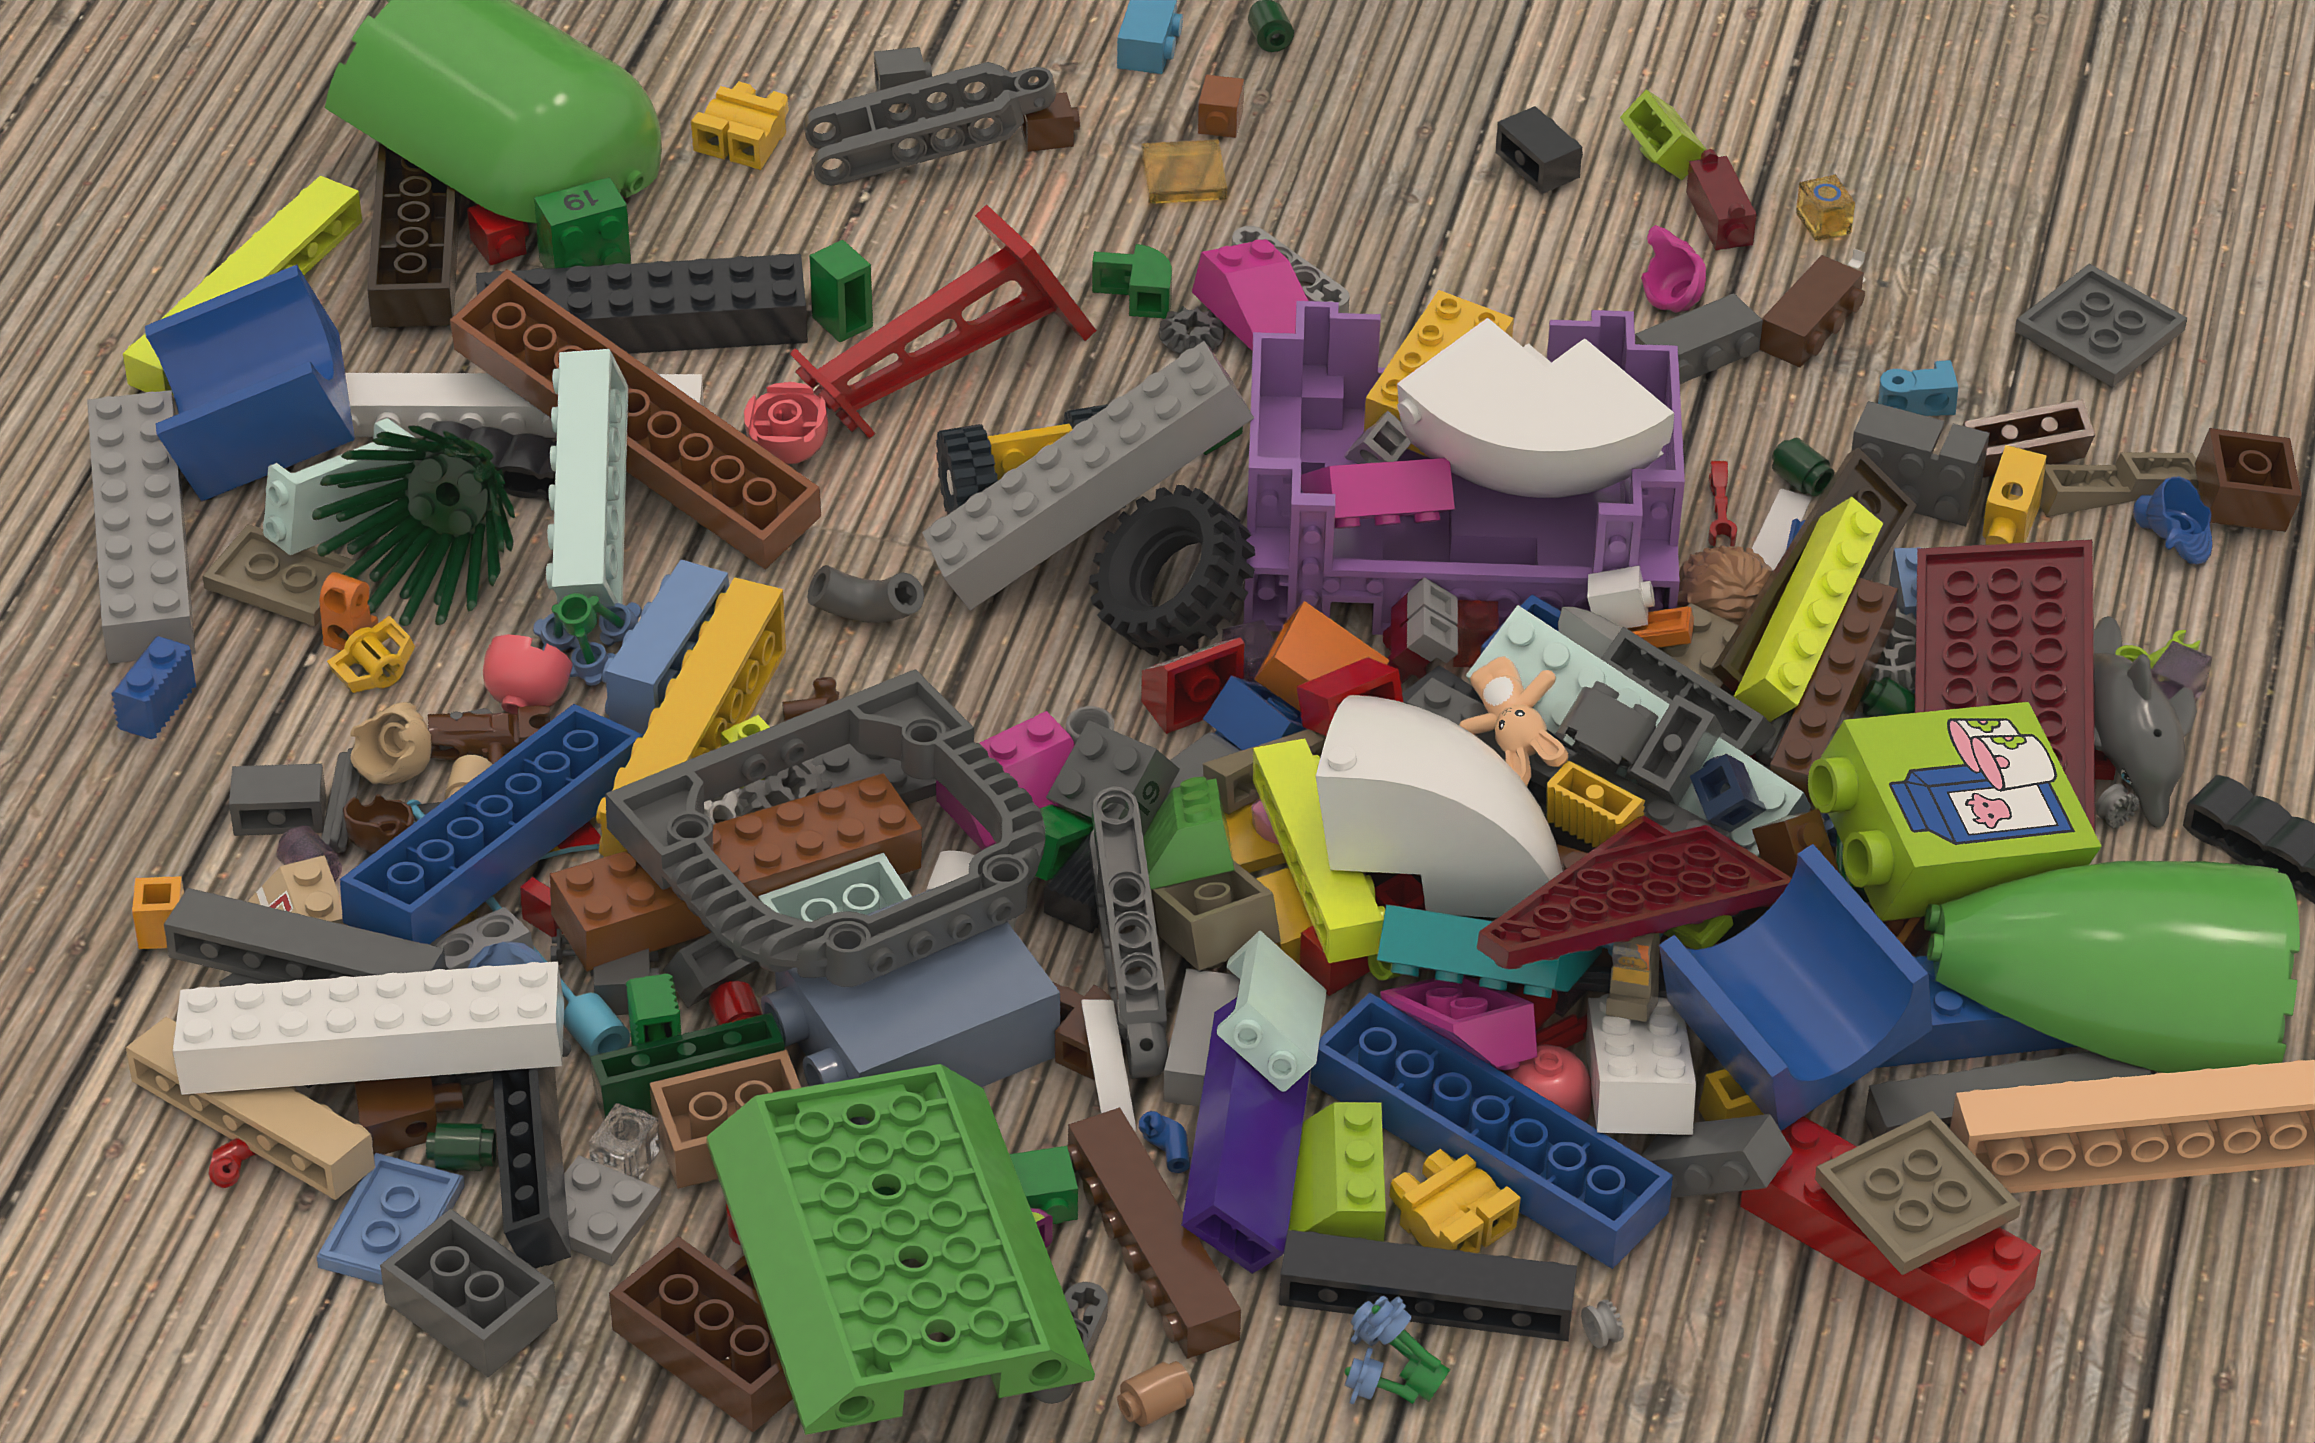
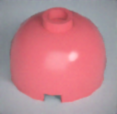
(787, 421)
(524, 674)
(1557, 1077)

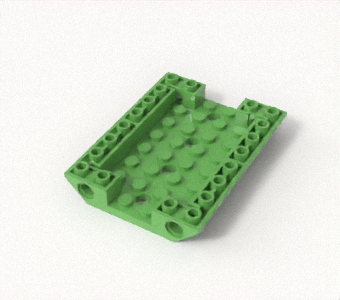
(832, 1248)

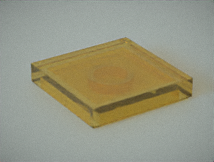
(1183, 171)

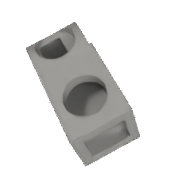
(1380, 442)

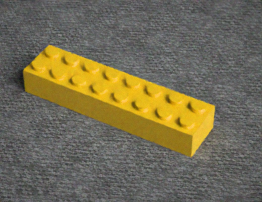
(714, 689)

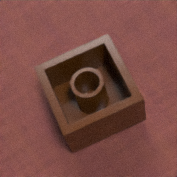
(2248, 479)

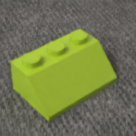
(1341, 1173)

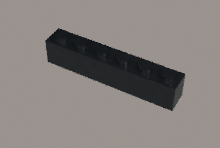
(531, 1165)
(1434, 1284)

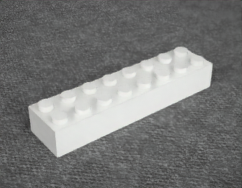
(369, 1028)

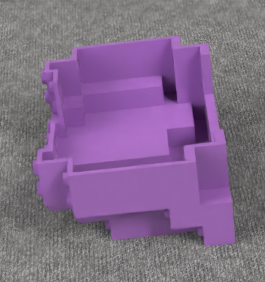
(1493, 544)

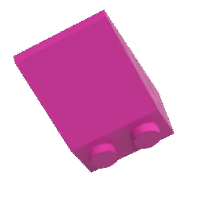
(1249, 288)

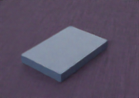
(386, 1214)

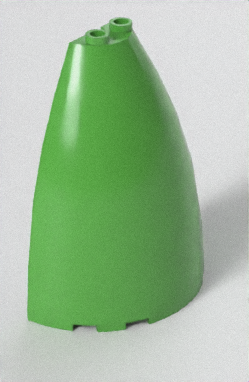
(2132, 959)

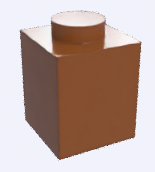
(1221, 106)

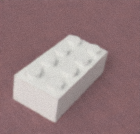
(1640, 1071)

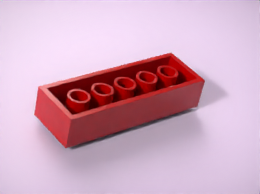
(1964, 1289)

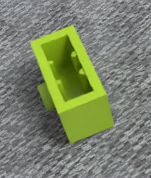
(1662, 134)

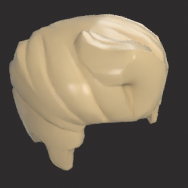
(392, 745)

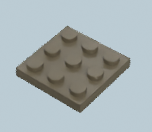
(1917, 1192)

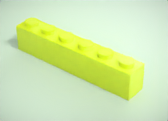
(1808, 610)
(1336, 900)

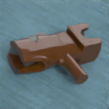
(483, 732)

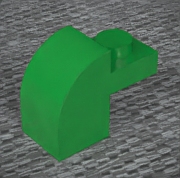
(1141, 275)

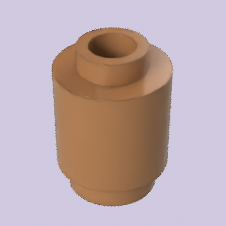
(1155, 1393)

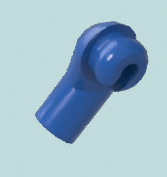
(1167, 1136)

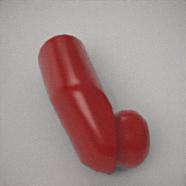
(227, 1162)

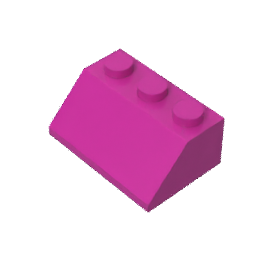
(1385, 491)
(1030, 754)
(1476, 1018)

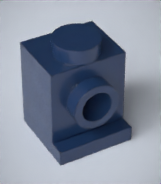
(1726, 792)

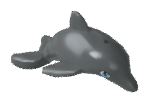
(2138, 723)

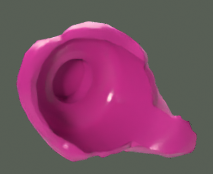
(1674, 274)

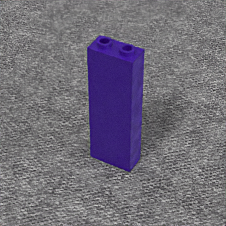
(1243, 1157)

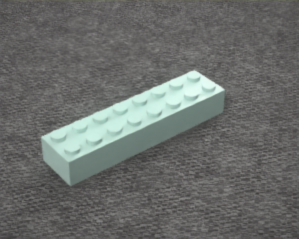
(1539, 647)

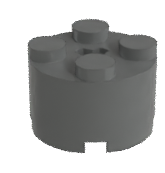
(1607, 728)

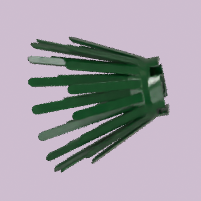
(442, 499)

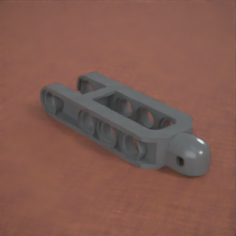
(869, 134)
(1123, 901)

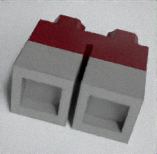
(1422, 629)

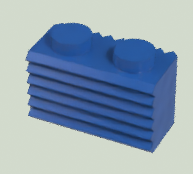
(154, 688)

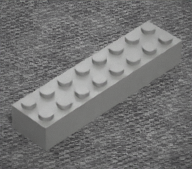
(1087, 475)
(138, 526)

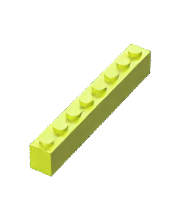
(295, 235)

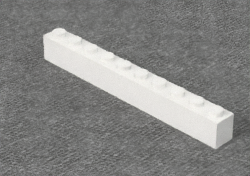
(457, 397)

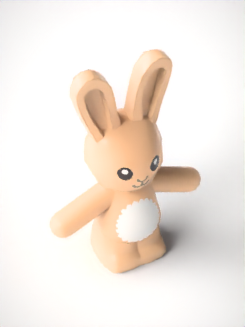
(1511, 714)

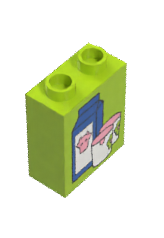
(1948, 804)

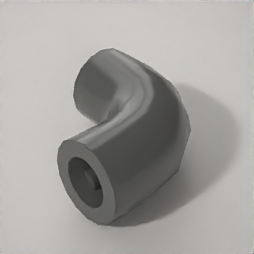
(864, 598)

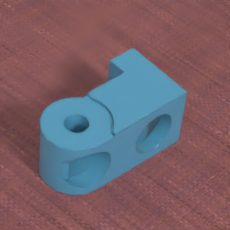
(1921, 391)

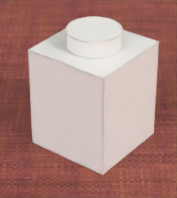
(1621, 596)

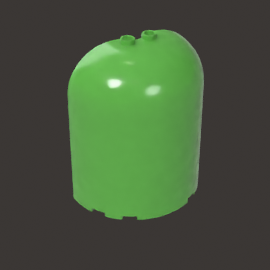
(496, 102)

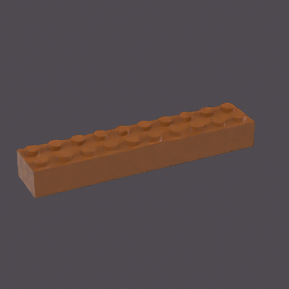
(671, 438)

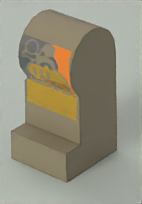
(1634, 978)

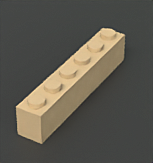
(273, 1122)

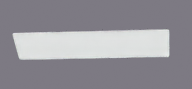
(1775, 532)
(1107, 1057)

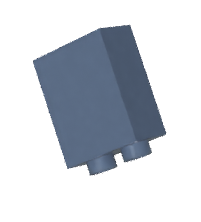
(970, 1007)

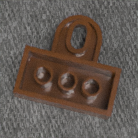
(704, 1330)

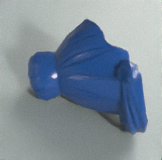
(2178, 518)

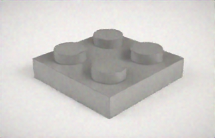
(605, 1209)

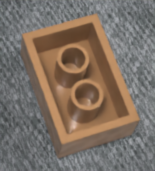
(702, 1100)

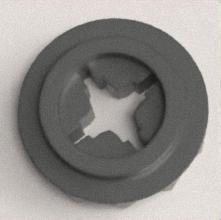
(1175, 326)

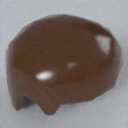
(376, 823)

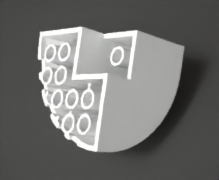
(1528, 422)
(1432, 802)

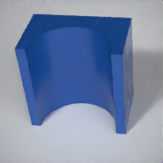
(252, 382)
(1802, 994)

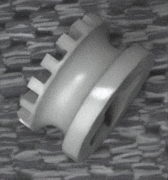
(2116, 805)
(1601, 1324)

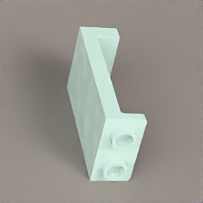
(296, 495)
(1275, 1012)

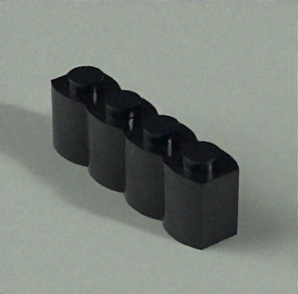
(521, 457)
(2254, 831)

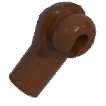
(824, 693)

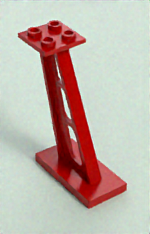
(1015, 261)

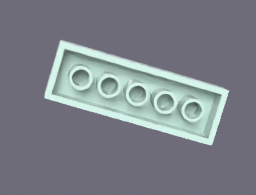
(588, 477)

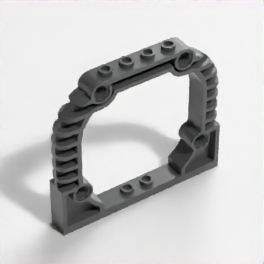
(899, 719)

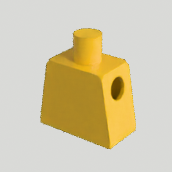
(2009, 516)

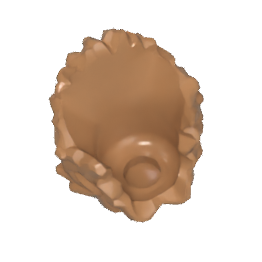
(1723, 581)

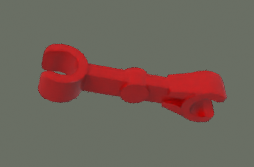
(1718, 484)

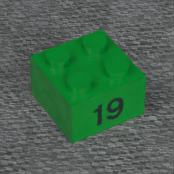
(583, 226)

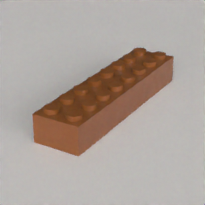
(618, 909)

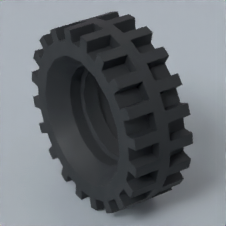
(1142, 548)

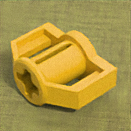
(366, 649)

